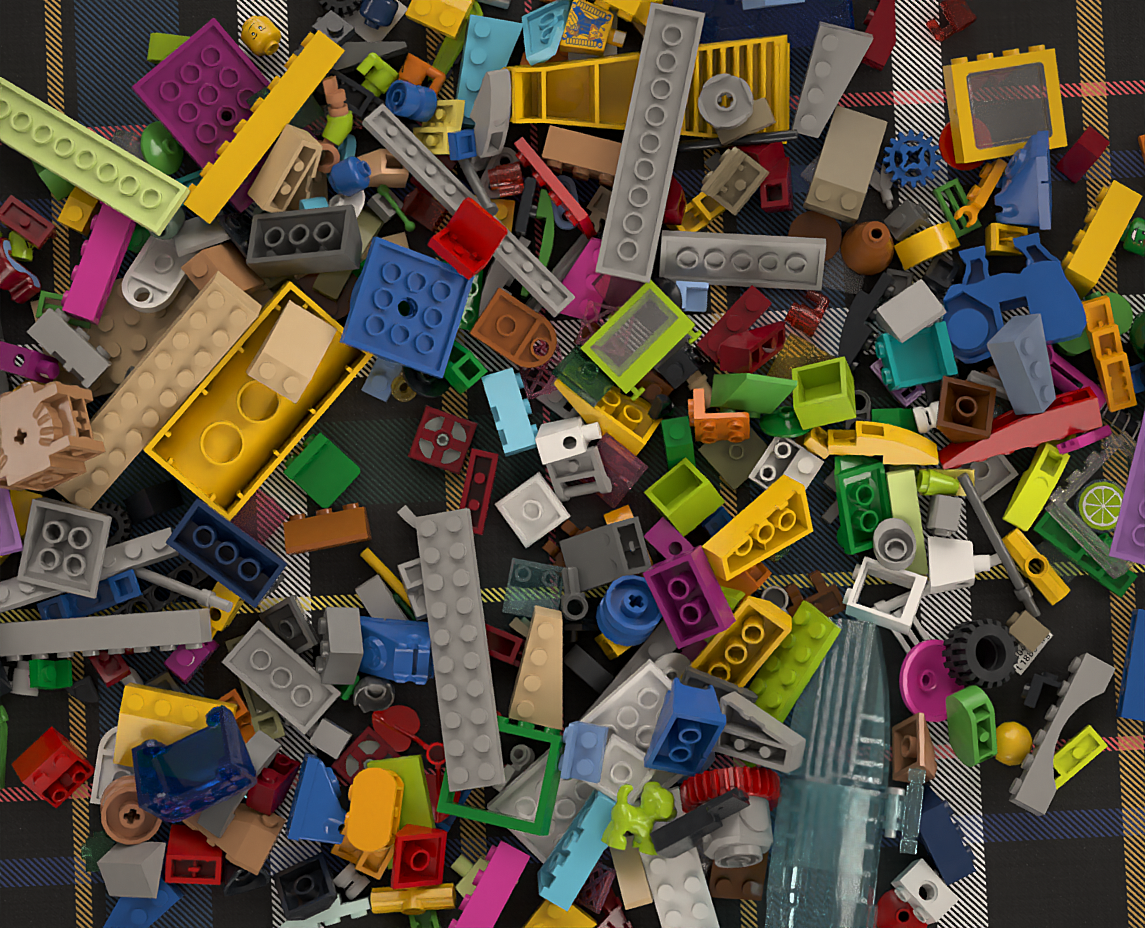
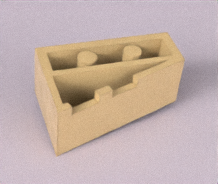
(287, 171)

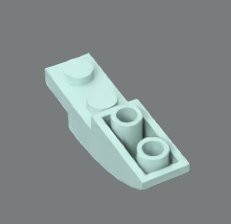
(356, 908)

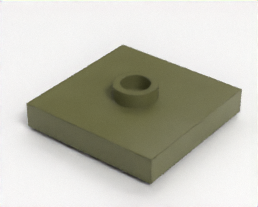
(734, 460)

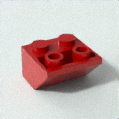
(53, 767)
(192, 858)

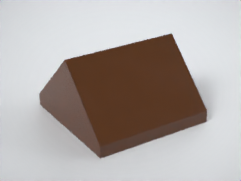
(965, 410)

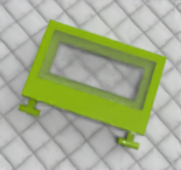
(638, 337)

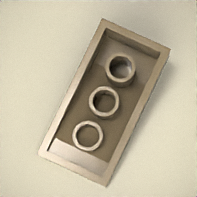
(845, 165)

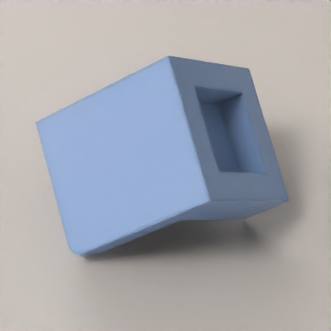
(693, 296)

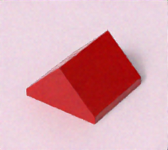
(418, 857)

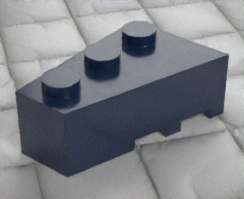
(943, 839)

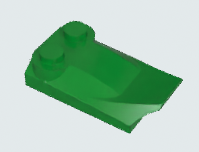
(861, 500)

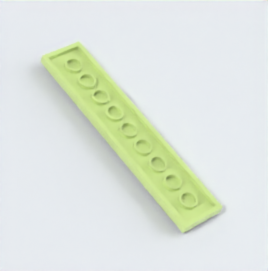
(88, 160)

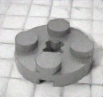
(740, 108)

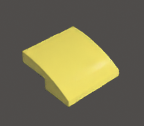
(446, 119)

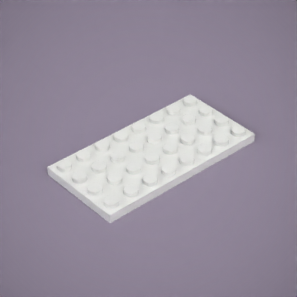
(631, 715)

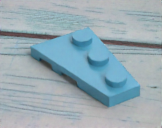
(544, 30)

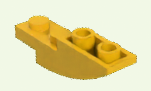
(892, 442)

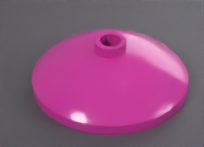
(929, 696)

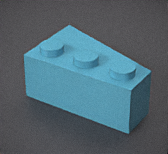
(510, 411)

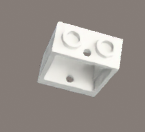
(902, 577)

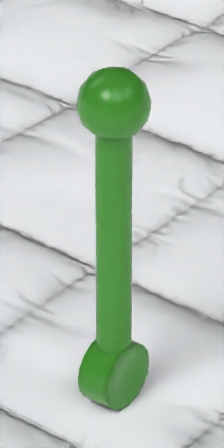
(383, 191)

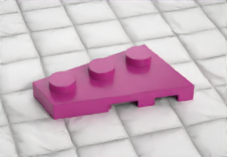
(580, 281)

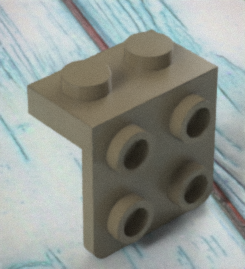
(734, 180)

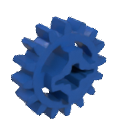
(903, 152)

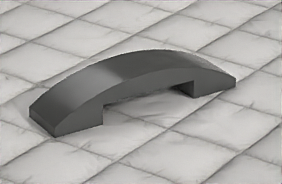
(218, 817)

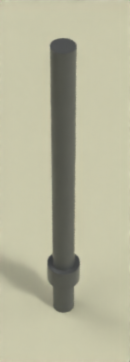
(1022, 590)

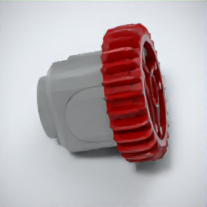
(748, 831)

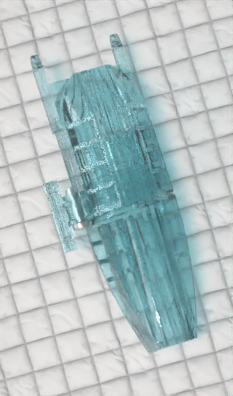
(840, 796)

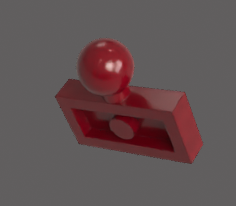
(111, 666)

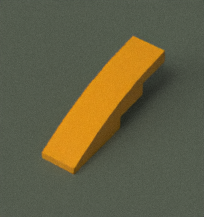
(1108, 354)

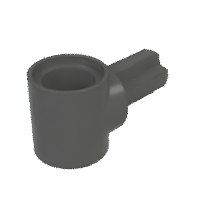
(572, 592)

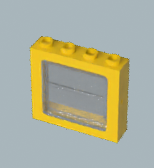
(1003, 102)

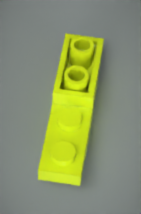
(1036, 484)

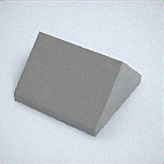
(909, 311)
(133, 869)

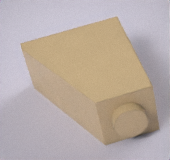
(631, 875)

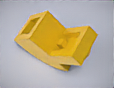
(926, 245)

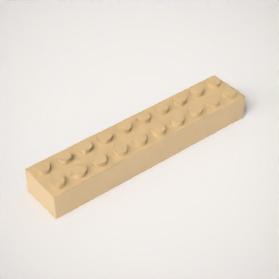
(162, 383)

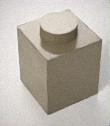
(1026, 630)

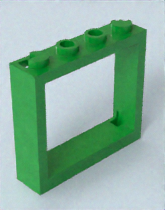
(548, 791)

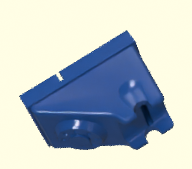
(1027, 185)
(396, 650)
(685, 730)
(315, 804)

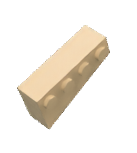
(539, 677)

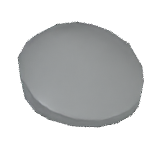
(894, 544)

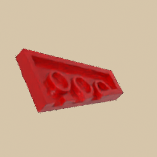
(557, 192)

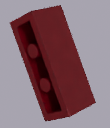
(734, 321)
(479, 487)

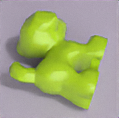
(655, 806)

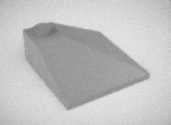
(64, 547)

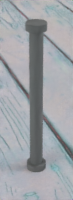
(477, 186)

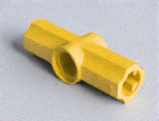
(1046, 579)
(414, 899)

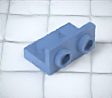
(583, 751)

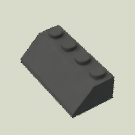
(305, 242)

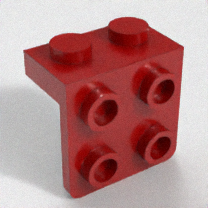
(469, 238)

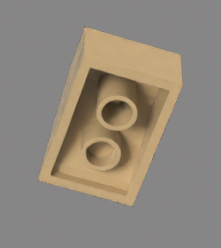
(291, 352)

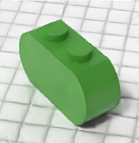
(1122, 317)
(971, 725)

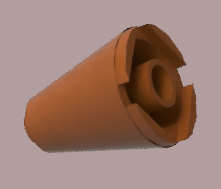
(867, 248)

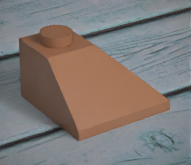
(912, 749)

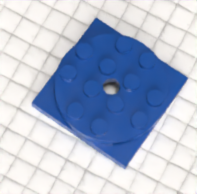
(435, 302)

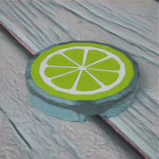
(1099, 505)

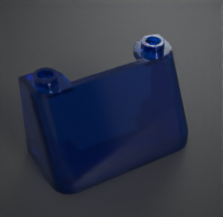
(195, 770)

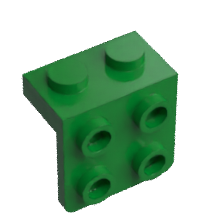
(321, 470)

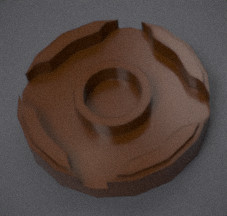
(818, 226)

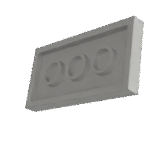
(281, 677)

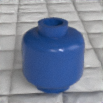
(350, 176)

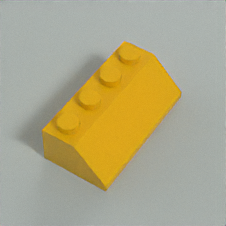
(746, 644)

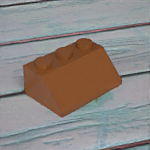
(326, 529)

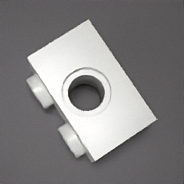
(938, 898)

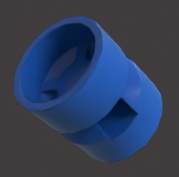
(411, 101)

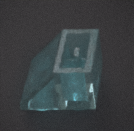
(532, 585)

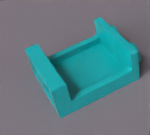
(918, 359)

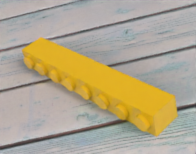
(264, 126)

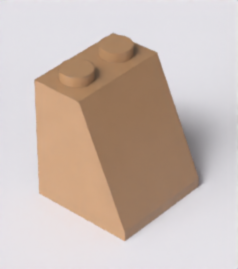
(226, 260)

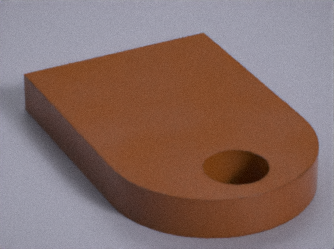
(513, 329)

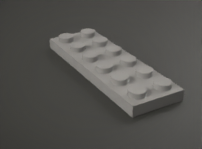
(743, 259)

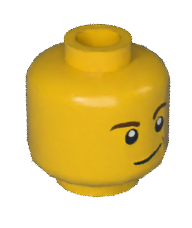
(260, 35)

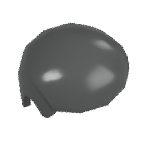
(373, 693)

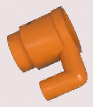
(415, 70)

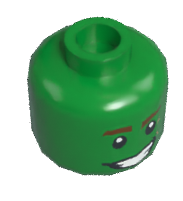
(1134, 237)

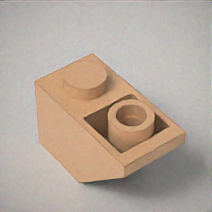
(385, 169)

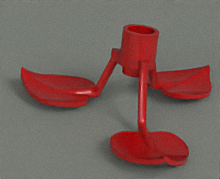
(397, 728)

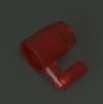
(958, 16)
(506, 179)
(805, 318)

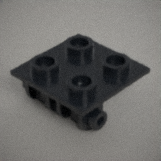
(238, 229)

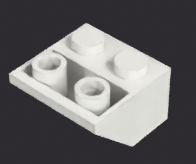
(785, 458)

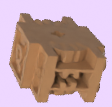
(45, 436)

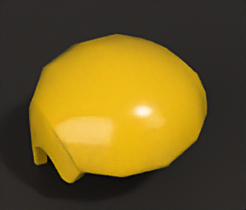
(1012, 743)

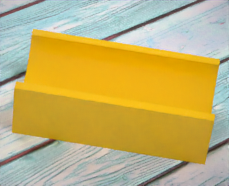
(240, 430)

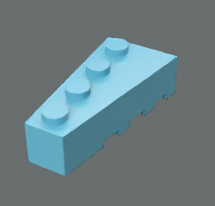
(485, 49)
(576, 852)

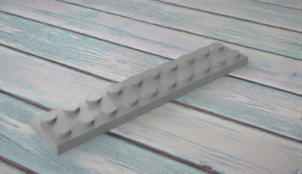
(650, 142)
(460, 650)

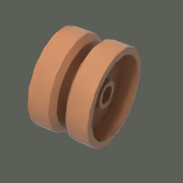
(117, 819)

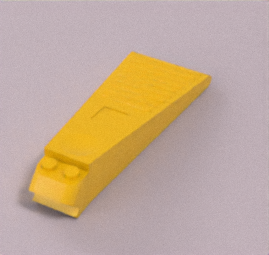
(601, 87)

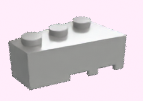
(70, 346)

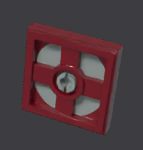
(442, 440)
(365, 748)

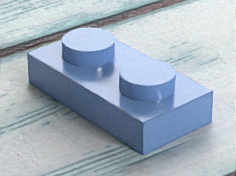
(380, 379)

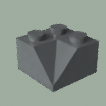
(341, 645)

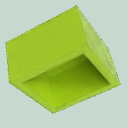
(824, 393)
(684, 497)

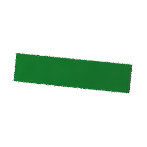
(1060, 539)

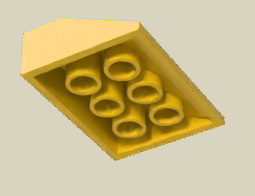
(160, 716)

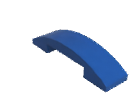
(110, 593)

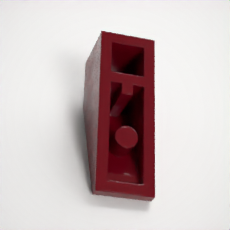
(752, 348)

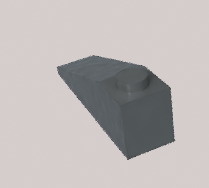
(357, 51)

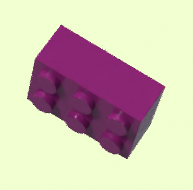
(689, 597)

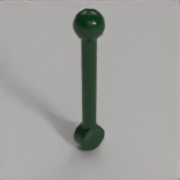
(398, 599)

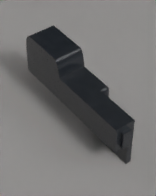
(689, 829)

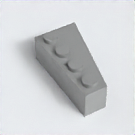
(830, 68)

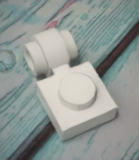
(519, 764)

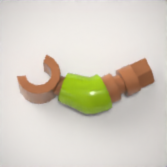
(338, 124)

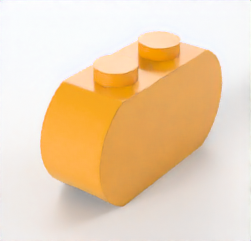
(374, 809)

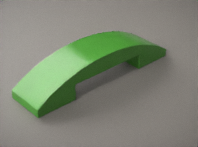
(544, 213)

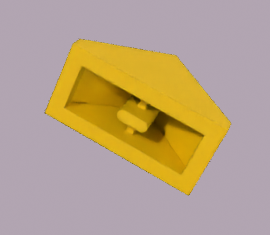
(1000, 239)

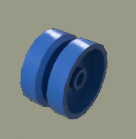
(628, 611)

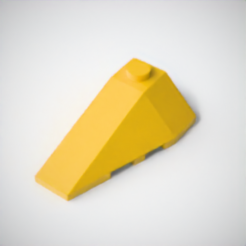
(617, 415)

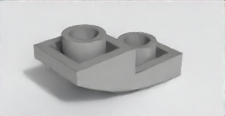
(379, 600)

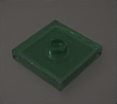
(583, 376)

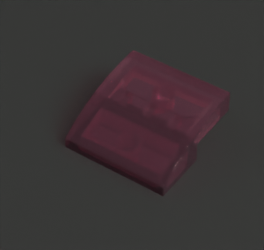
(621, 468)

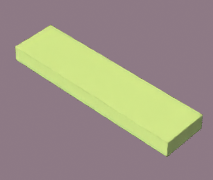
(905, 506)

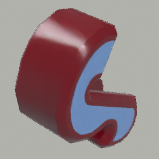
(16, 278)

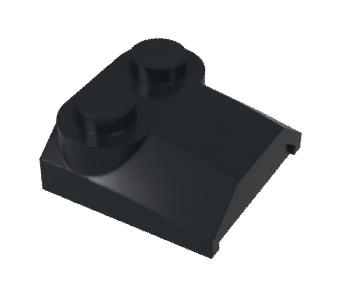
(306, 888)

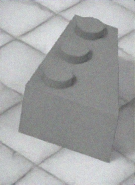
(758, 736)

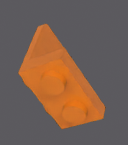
(716, 426)

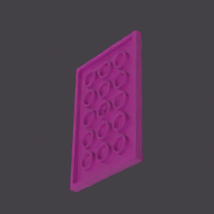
(195, 87)

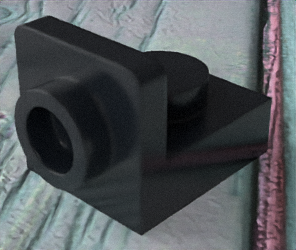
(940, 275)

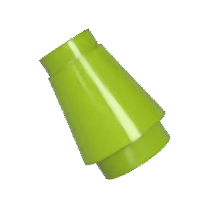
(933, 483)

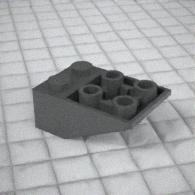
(607, 553)

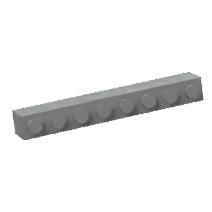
(105, 632)

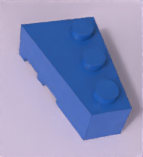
(144, 911)

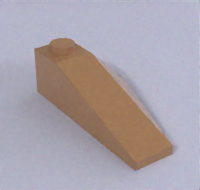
(247, 838)

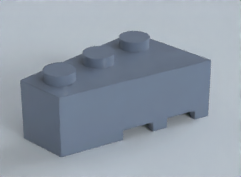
(1024, 364)

